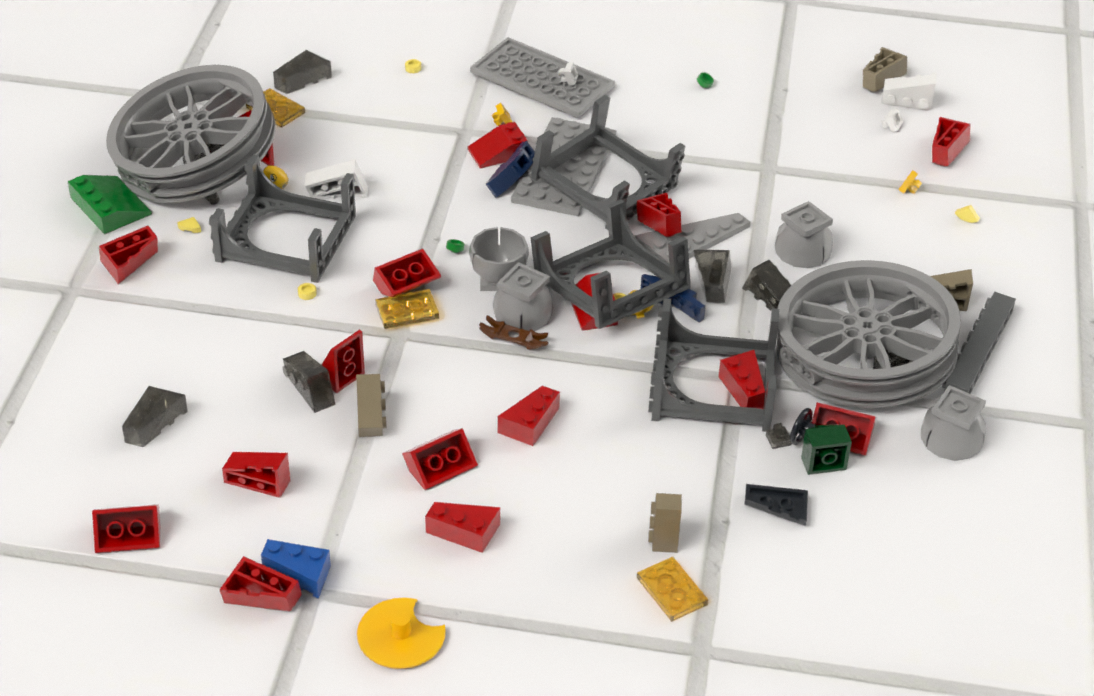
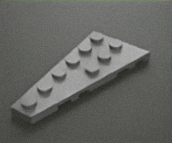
(700, 235)

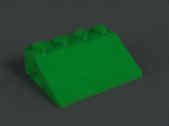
(107, 201)

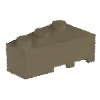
(884, 66)
(959, 286)
(370, 405)
(665, 522)

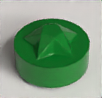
(705, 80)
(455, 245)

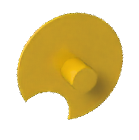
(395, 637)

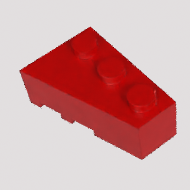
(660, 214)
(463, 523)

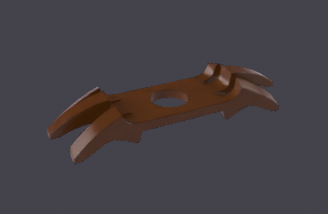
(501, 331)

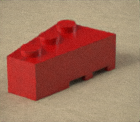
(949, 140)
(128, 252)
(743, 379)
(529, 416)
(258, 472)
(260, 587)

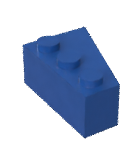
(299, 562)

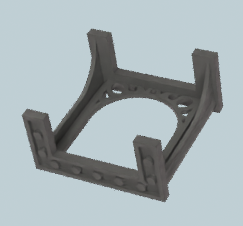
(662, 171)
(264, 192)
(621, 241)
(679, 338)

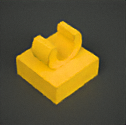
(501, 115)
(909, 183)

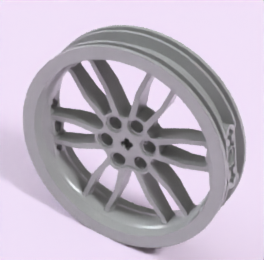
(140, 126)
(868, 333)

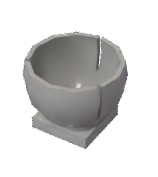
(804, 236)
(495, 260)
(524, 293)
(954, 425)

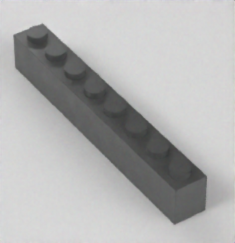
(981, 342)

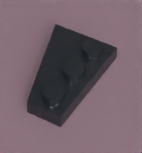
(779, 501)

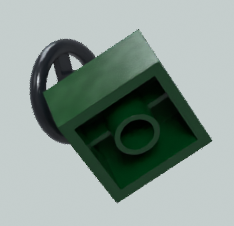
(824, 446)

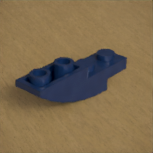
(511, 170)
(684, 301)

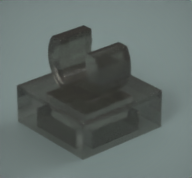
(778, 436)

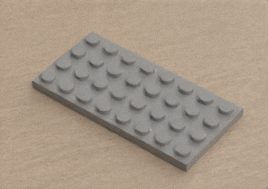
(537, 76)
(580, 170)

